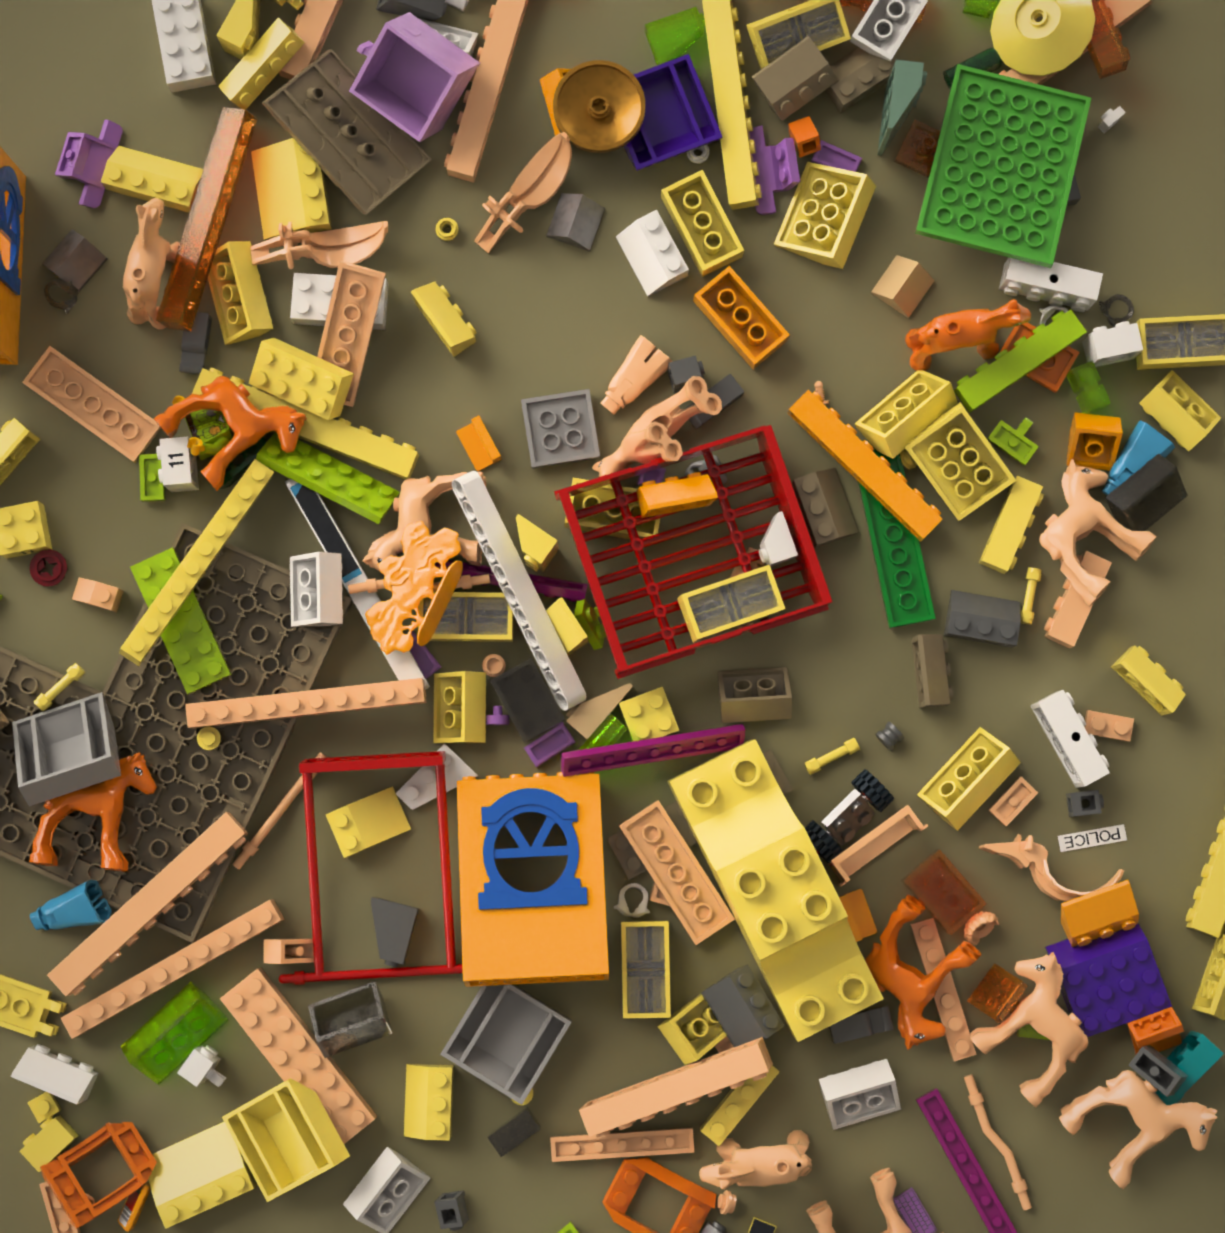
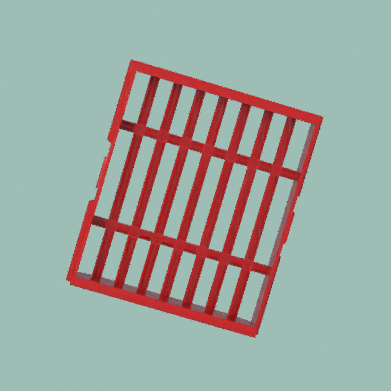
(784, 497)

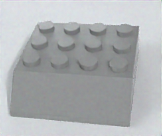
(65, 749)
(506, 1039)

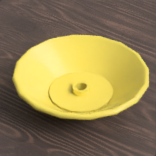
(1042, 45)

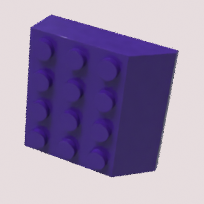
(675, 114)
(1110, 980)

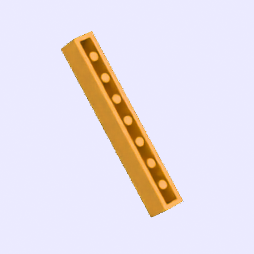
(864, 465)

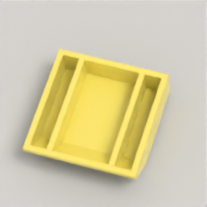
(285, 1137)

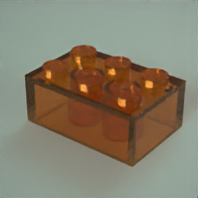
(943, 891)

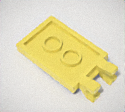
(27, 1007)

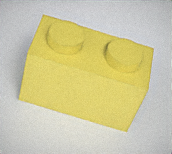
(49, 1142)

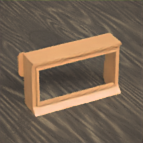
(875, 843)

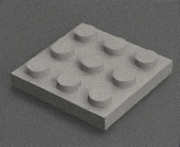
(560, 428)

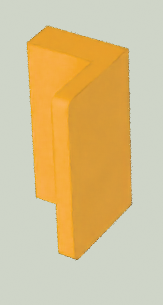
(478, 444)
(858, 914)

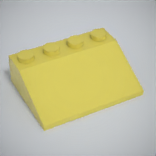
(290, 189)
(825, 214)
(960, 462)
(1211, 992)
(198, 1175)

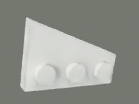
(422, 785)

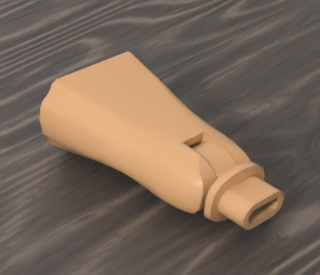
(635, 375)

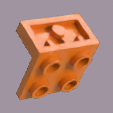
(1157, 1029)

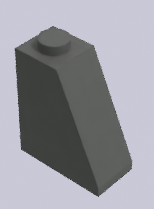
(423, 9)
(393, 929)

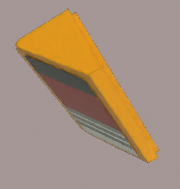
(133, 1207)

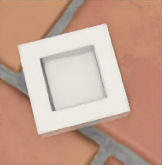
(1110, 118)

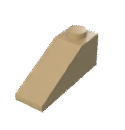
(593, 712)

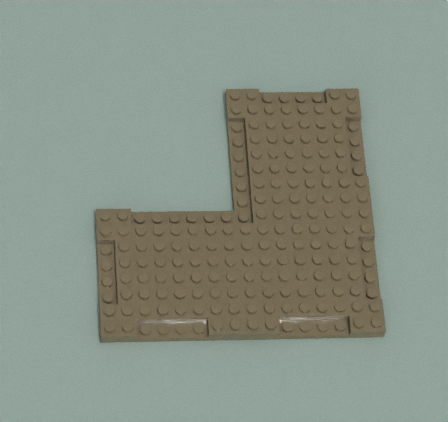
(251, 620)

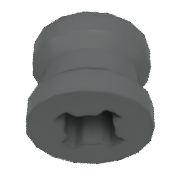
(889, 736)

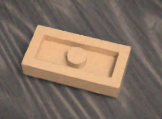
(1109, 725)
(1013, 801)

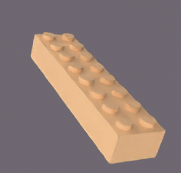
(294, 1051)
(676, 1087)

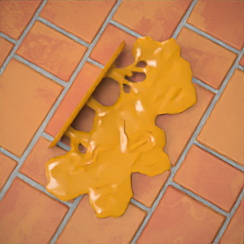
(411, 581)

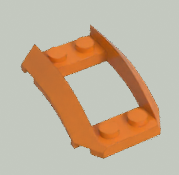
(627, 1182)
(68, 1189)

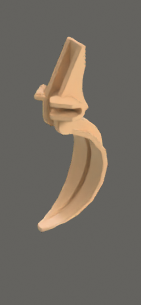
(530, 190)
(325, 247)
(1034, 855)

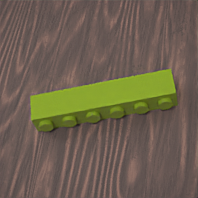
(1020, 360)

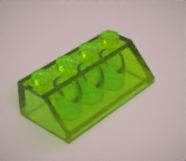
(173, 1033)

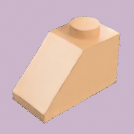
(98, 594)
(288, 951)

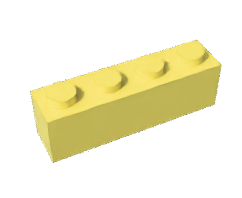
(261, 64)
(1011, 525)
(734, 1107)

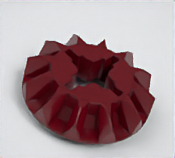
(38, 565)

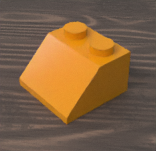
(1094, 440)

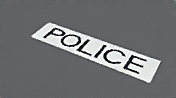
(1092, 838)

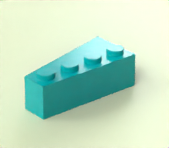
(1194, 1058)

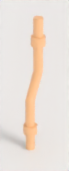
(372, 585)
(251, 847)
(1019, 1185)

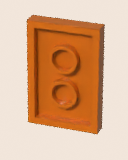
(1052, 371)

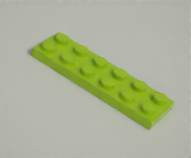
(330, 478)
(188, 634)

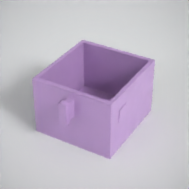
(413, 76)

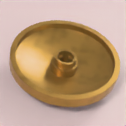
(599, 106)

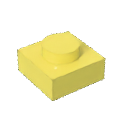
(44, 1106)

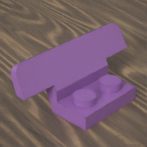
(86, 158)
(776, 169)

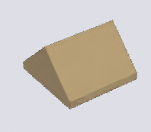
(903, 285)

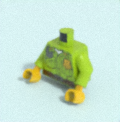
(208, 431)

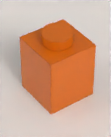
(805, 136)

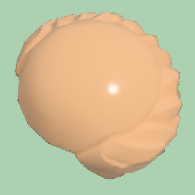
(979, 926)

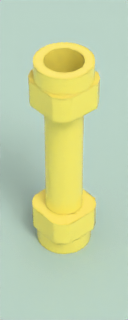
(1033, 576)
(44, 700)
(849, 747)

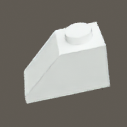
(777, 542)

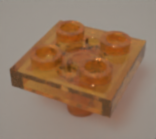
(926, 140)
(1001, 996)

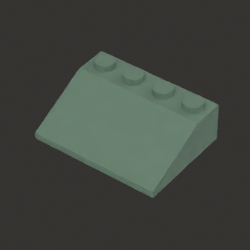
(899, 97)

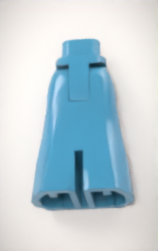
(1140, 448)
(73, 909)

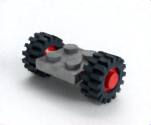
(849, 816)

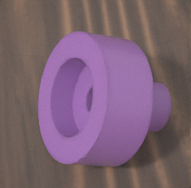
(497, 717)

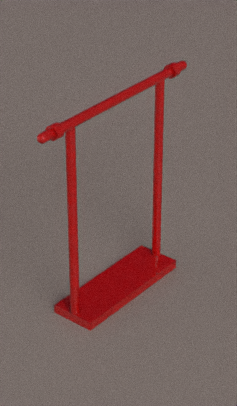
(366, 762)

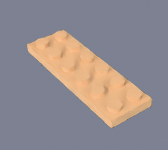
(351, 320)
(92, 404)
(676, 872)

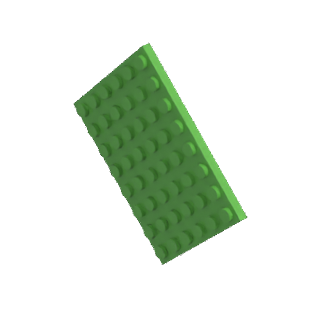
(1003, 166)

